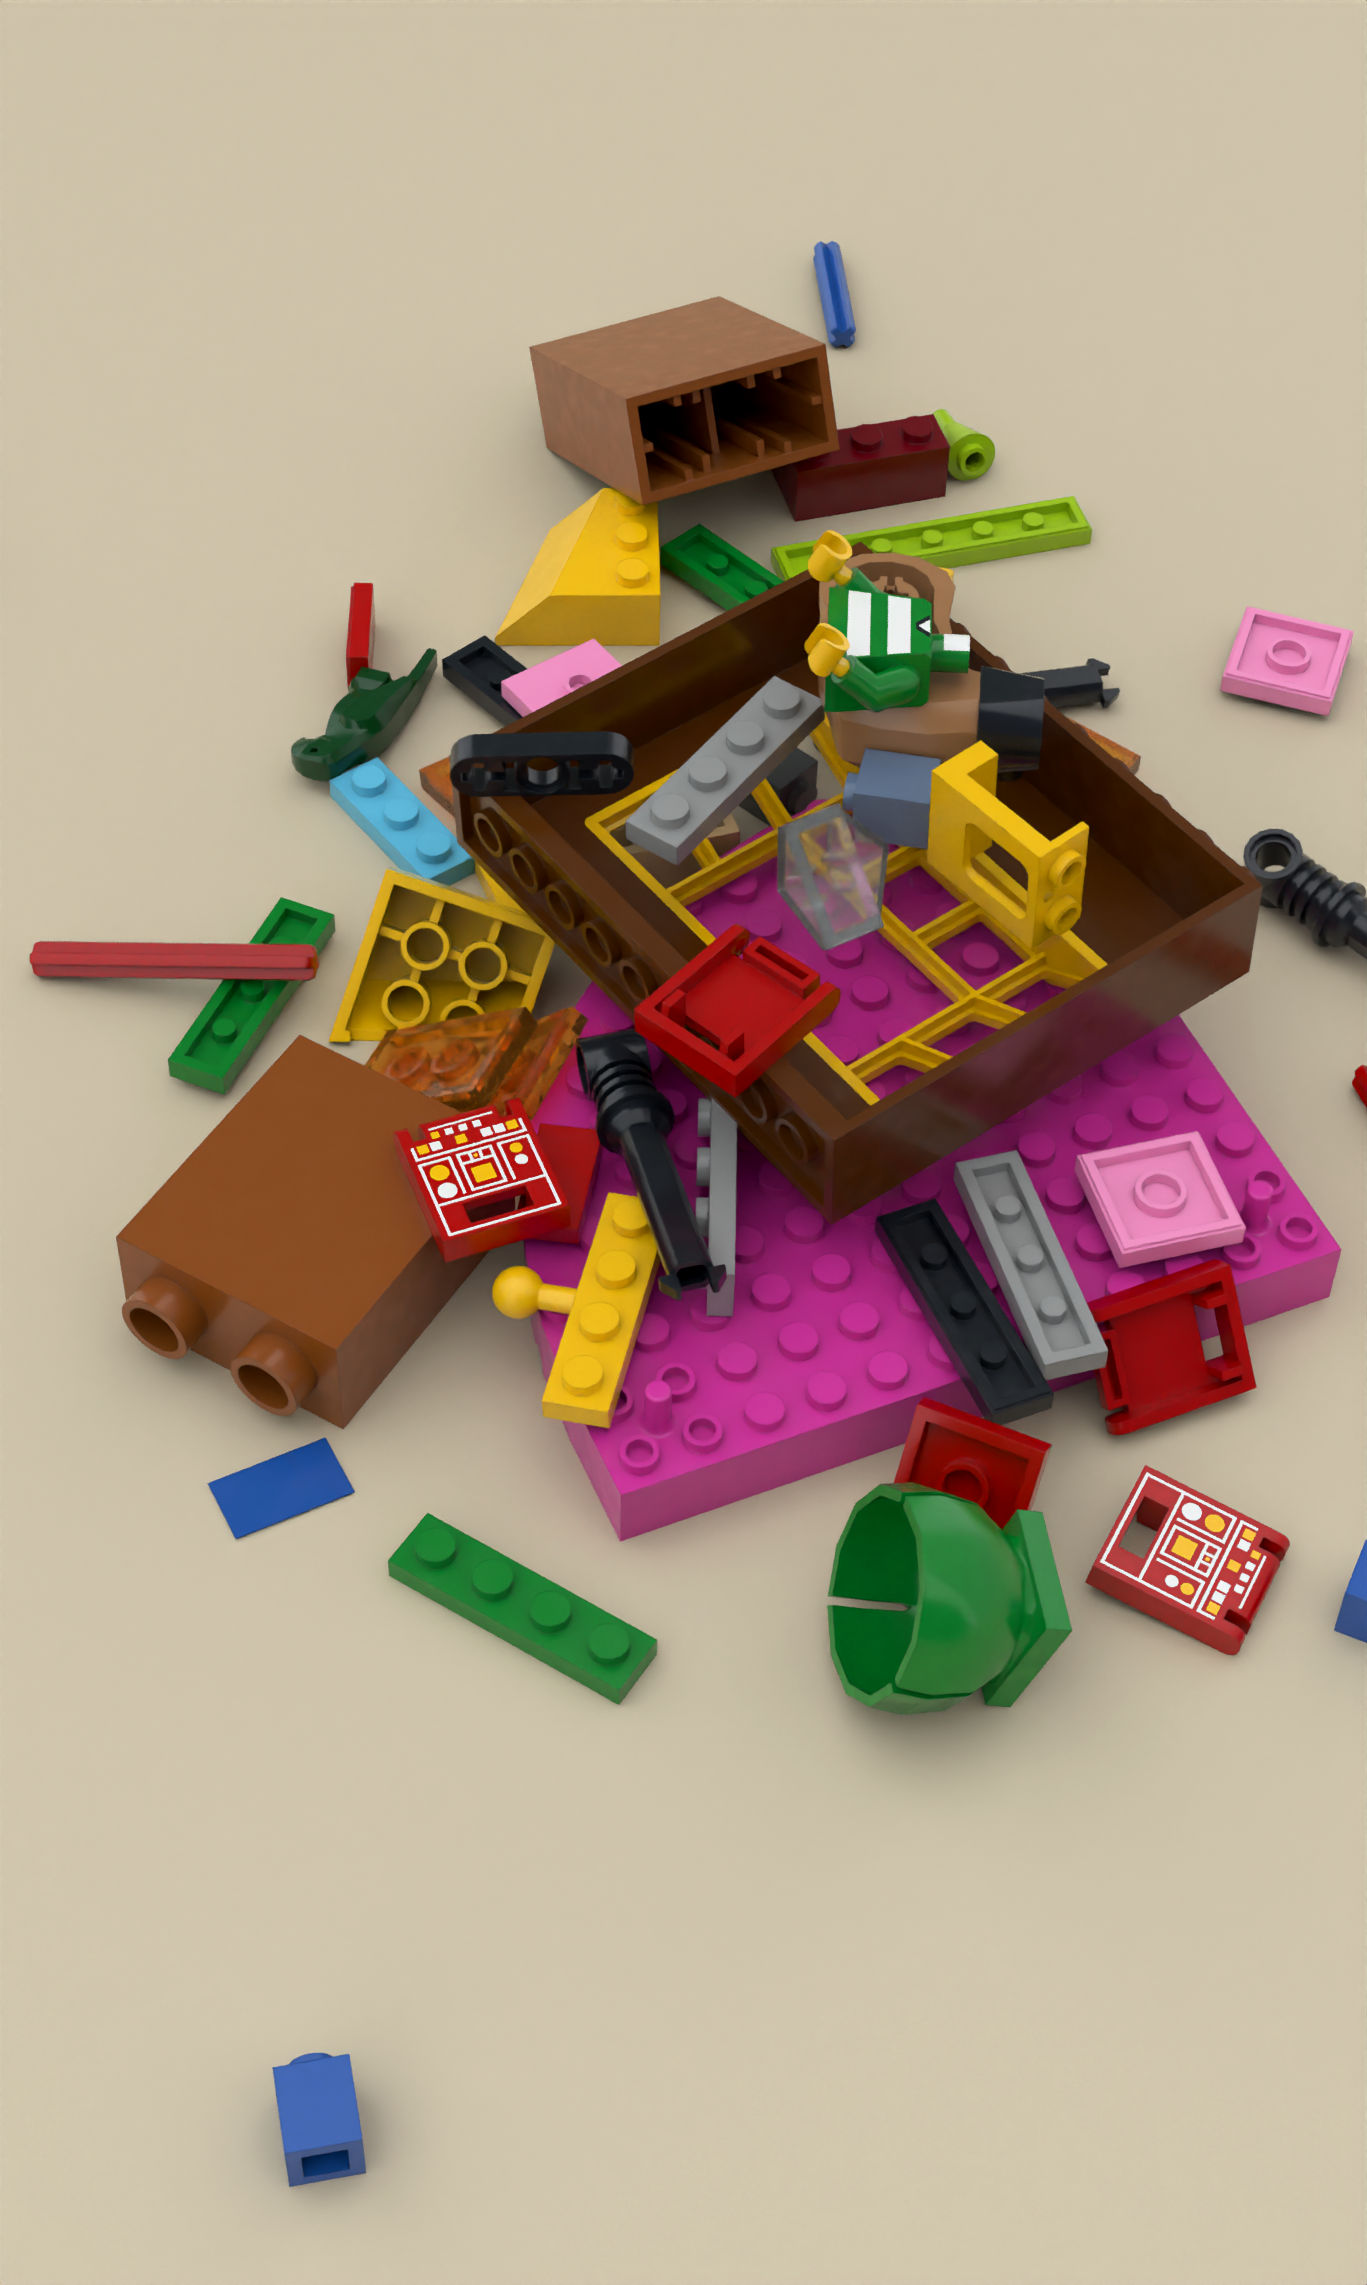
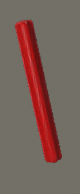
(175, 960)

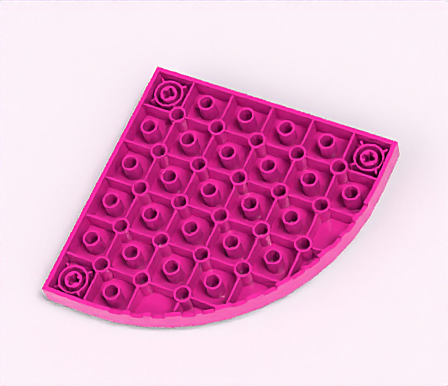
(822, 1326)

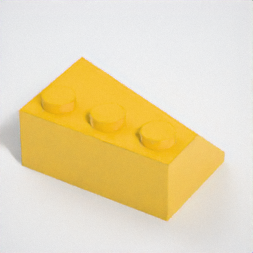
(592, 579)
(438, 959)

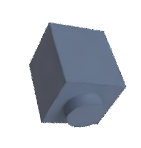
(892, 796)

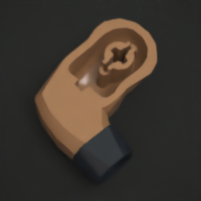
(961, 709)

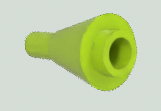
(970, 451)

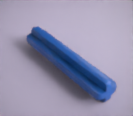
(834, 294)

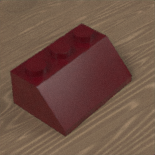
(871, 470)

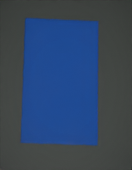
(280, 1488)

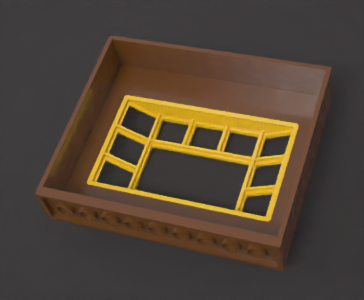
(1155, 931)

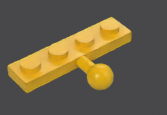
(602, 1313)

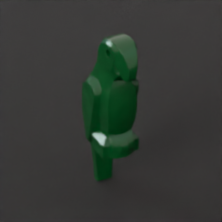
(364, 720)

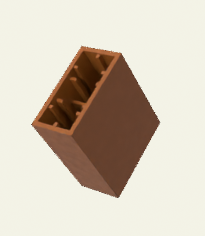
(685, 399)
(296, 1240)

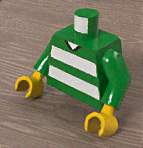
(875, 642)

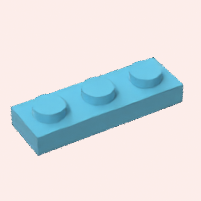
(400, 823)

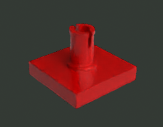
(973, 1459)

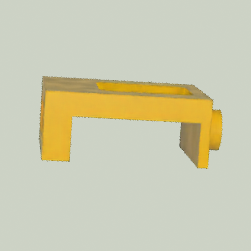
(964, 822)

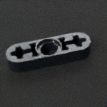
(562, 747)

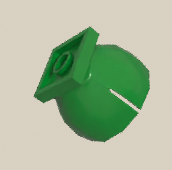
(976, 1597)

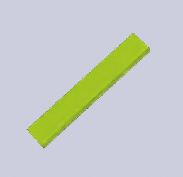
(964, 537)

